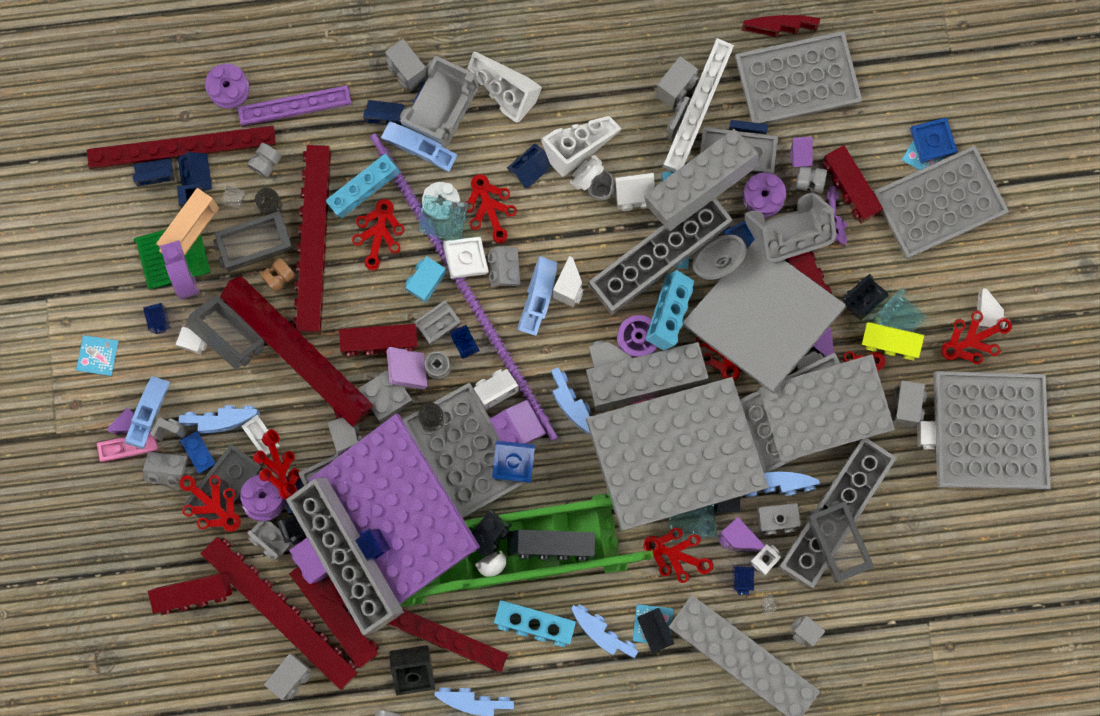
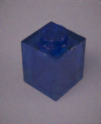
(156, 318)
(372, 544)
(743, 580)

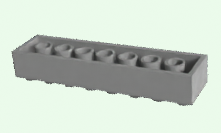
(657, 256)
(853, 484)
(334, 542)
(743, 658)

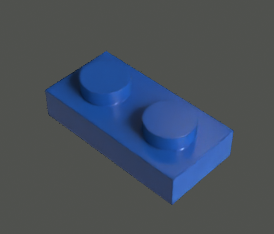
(198, 452)

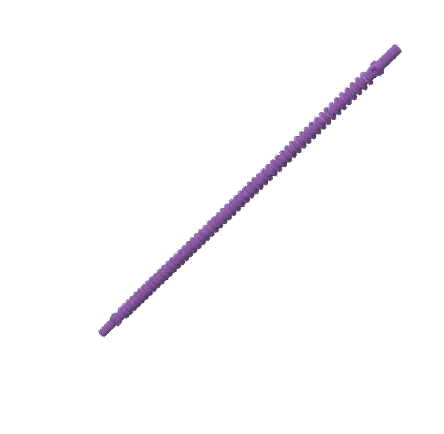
(544, 420)

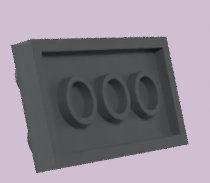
(234, 470)

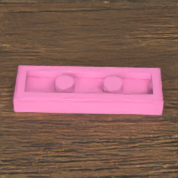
(117, 449)

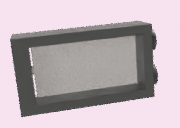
(253, 241)
(225, 332)
(839, 541)

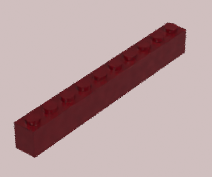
(313, 240)
(296, 351)
(279, 613)

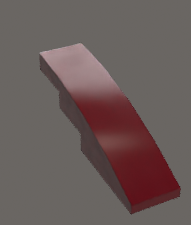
(774, 24)

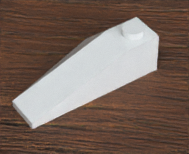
(509, 88)
(573, 145)

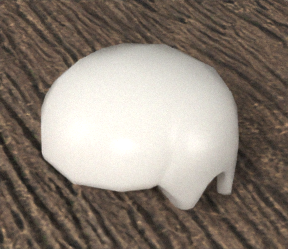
(492, 564)

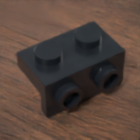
(864, 297)
(291, 530)
(490, 532)

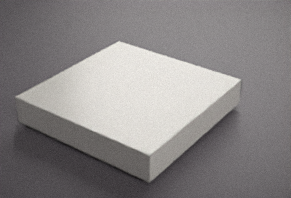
(465, 257)

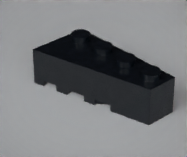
(551, 544)

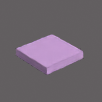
(406, 368)

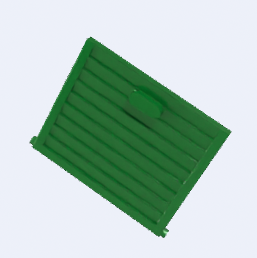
(154, 263)

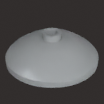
(719, 257)

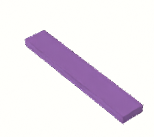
(294, 105)

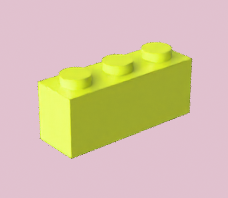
(892, 340)

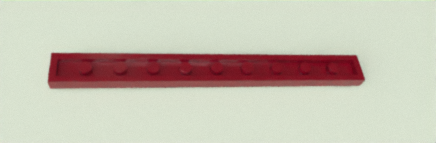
(177, 147)
(435, 634)

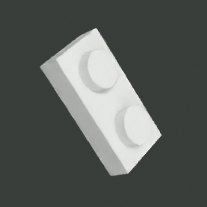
(255, 429)

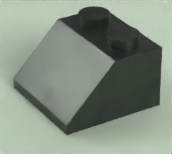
(412, 670)

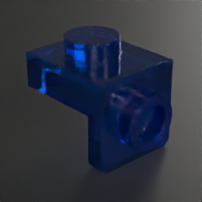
(464, 342)

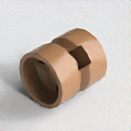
(284, 274)

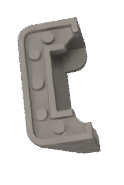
(441, 101)
(795, 232)

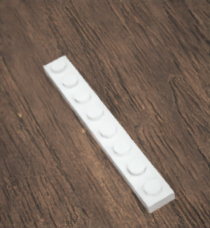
(698, 105)

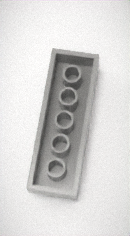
(701, 179)
(647, 376)

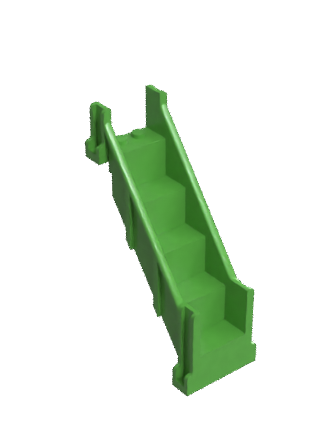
(574, 517)

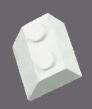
(631, 191)
(569, 285)
(496, 388)

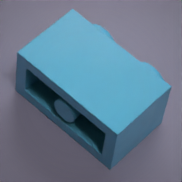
(425, 279)

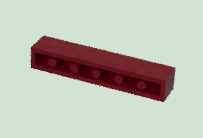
(338, 621)

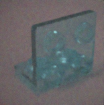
(442, 218)
(900, 313)
(695, 522)

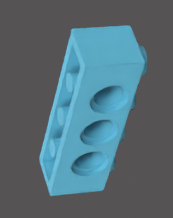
(363, 186)
(670, 310)
(506, 610)

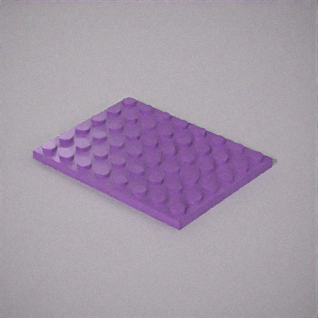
(394, 489)

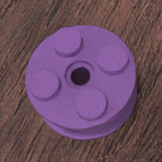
(224, 76)
(770, 186)
(626, 337)
(261, 499)

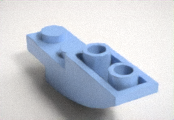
(419, 145)
(539, 296)
(575, 411)
(146, 412)
(227, 419)
(788, 483)
(594, 628)
(465, 701)

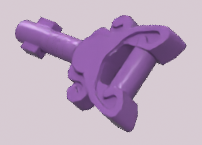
(840, 225)

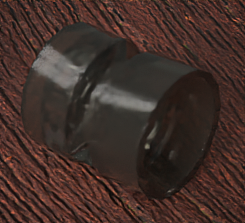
(268, 201)
(431, 417)

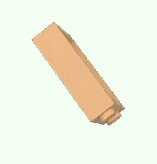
(190, 221)

